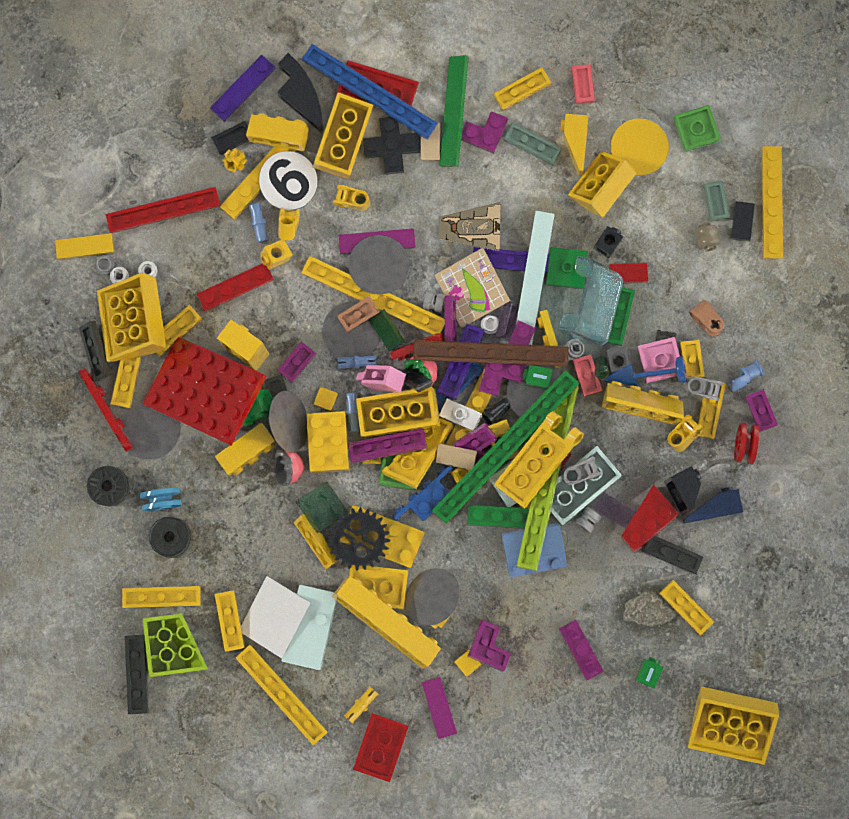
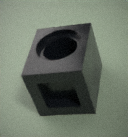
(605, 249)

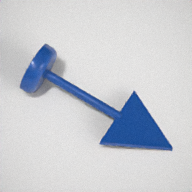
(627, 376)

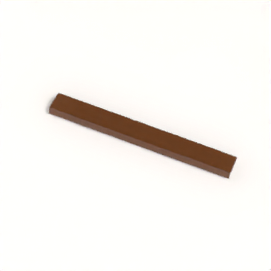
(490, 352)

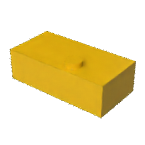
(343, 136)
(243, 345)
(397, 412)

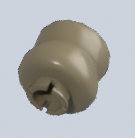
(707, 237)

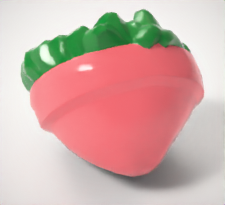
(424, 367)

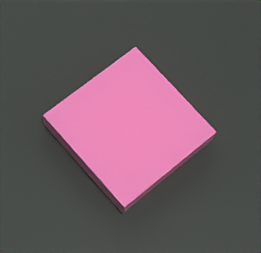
(659, 356)

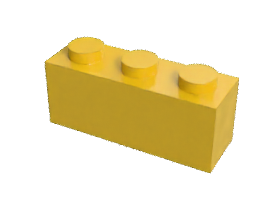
(277, 132)
(246, 450)

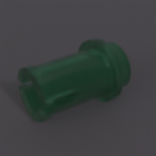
(601, 370)

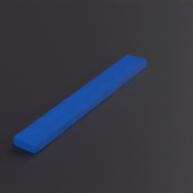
(369, 91)

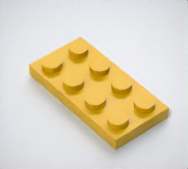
(403, 539)

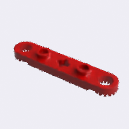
(115, 423)

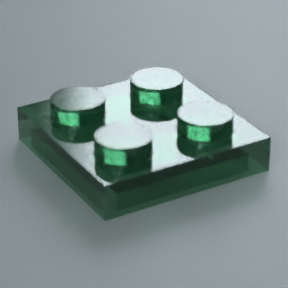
(321, 507)

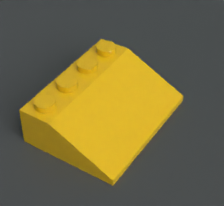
(131, 318)
(643, 404)
(733, 725)

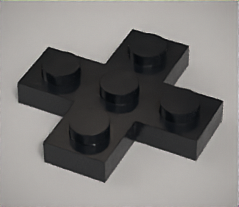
(391, 145)

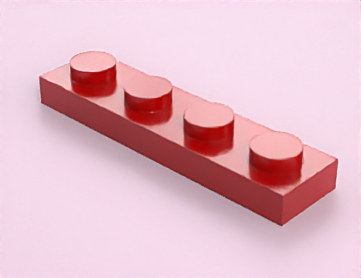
(235, 287)

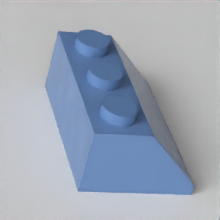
(551, 556)

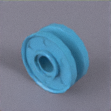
(160, 499)

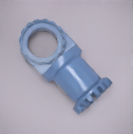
(747, 374)

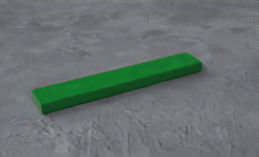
(454, 111)

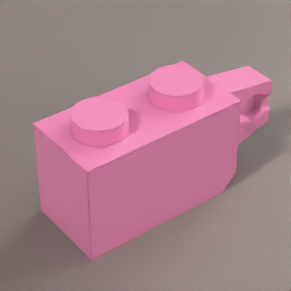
(382, 378)

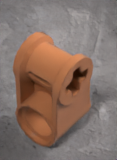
(706, 316)

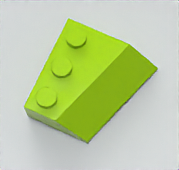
(171, 646)

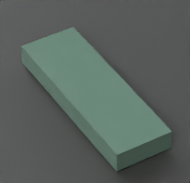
(532, 144)

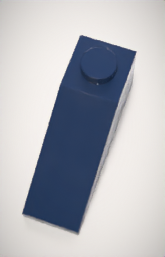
(722, 504)

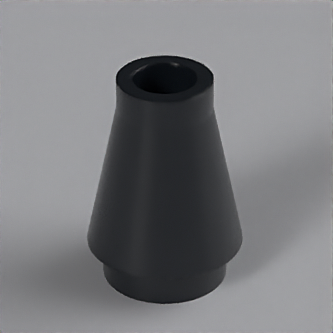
(495, 412)

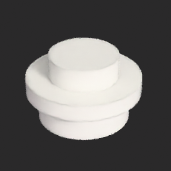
(490, 324)

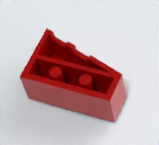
(650, 519)

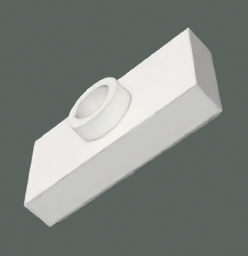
(460, 415)

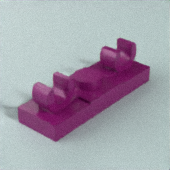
(581, 650)

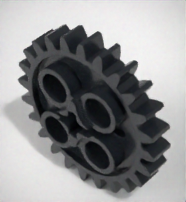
(368, 524)

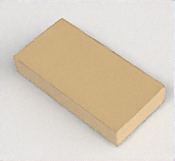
(431, 148)
(456, 456)

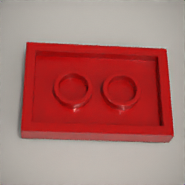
(380, 747)

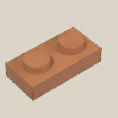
(358, 313)

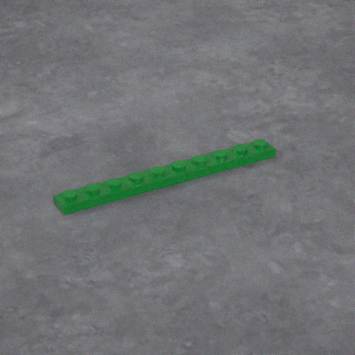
(505, 447)

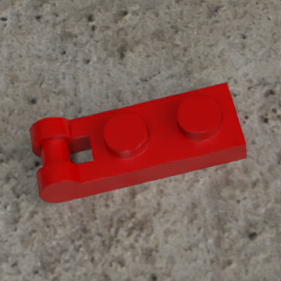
(403, 352)

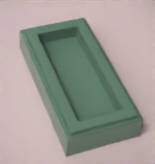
(716, 201)

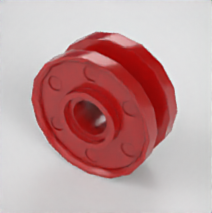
(746, 443)

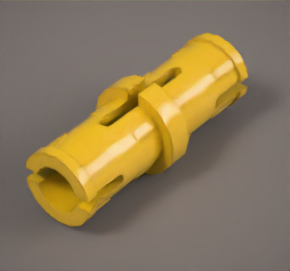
(361, 704)

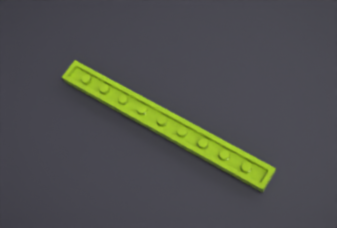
(542, 502)

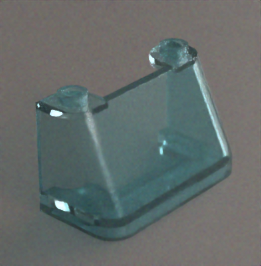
(597, 305)

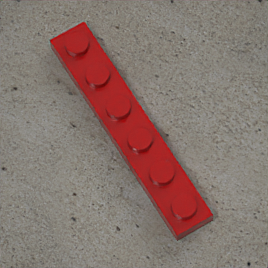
(163, 210)

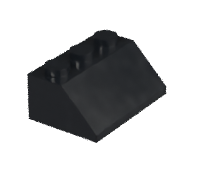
(684, 489)

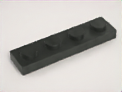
(136, 674)

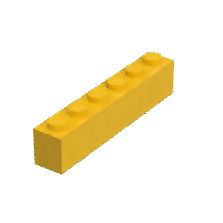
(386, 622)

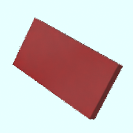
(401, 87)

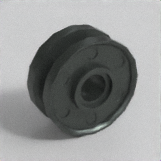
(96, 484)
(158, 534)

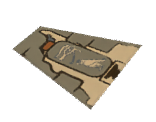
(473, 227)

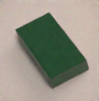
(386, 330)

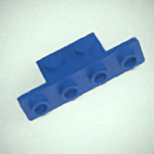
(427, 499)

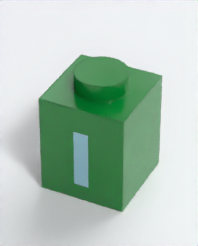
(537, 377)
(649, 672)

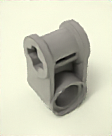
(706, 387)
(583, 471)

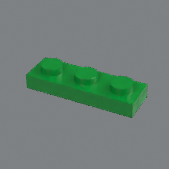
(621, 317)

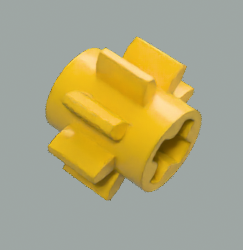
(234, 160)

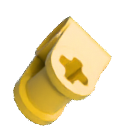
(347, 198)
(288, 223)
(685, 432)

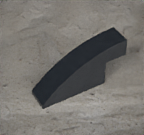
(300, 92)

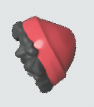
(287, 467)

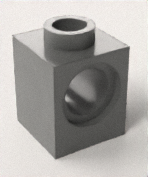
(619, 352)

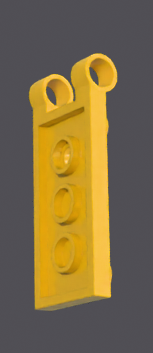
(533, 468)

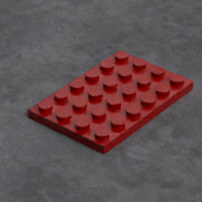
(204, 390)

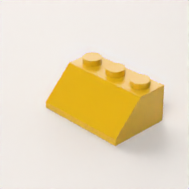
(602, 183)

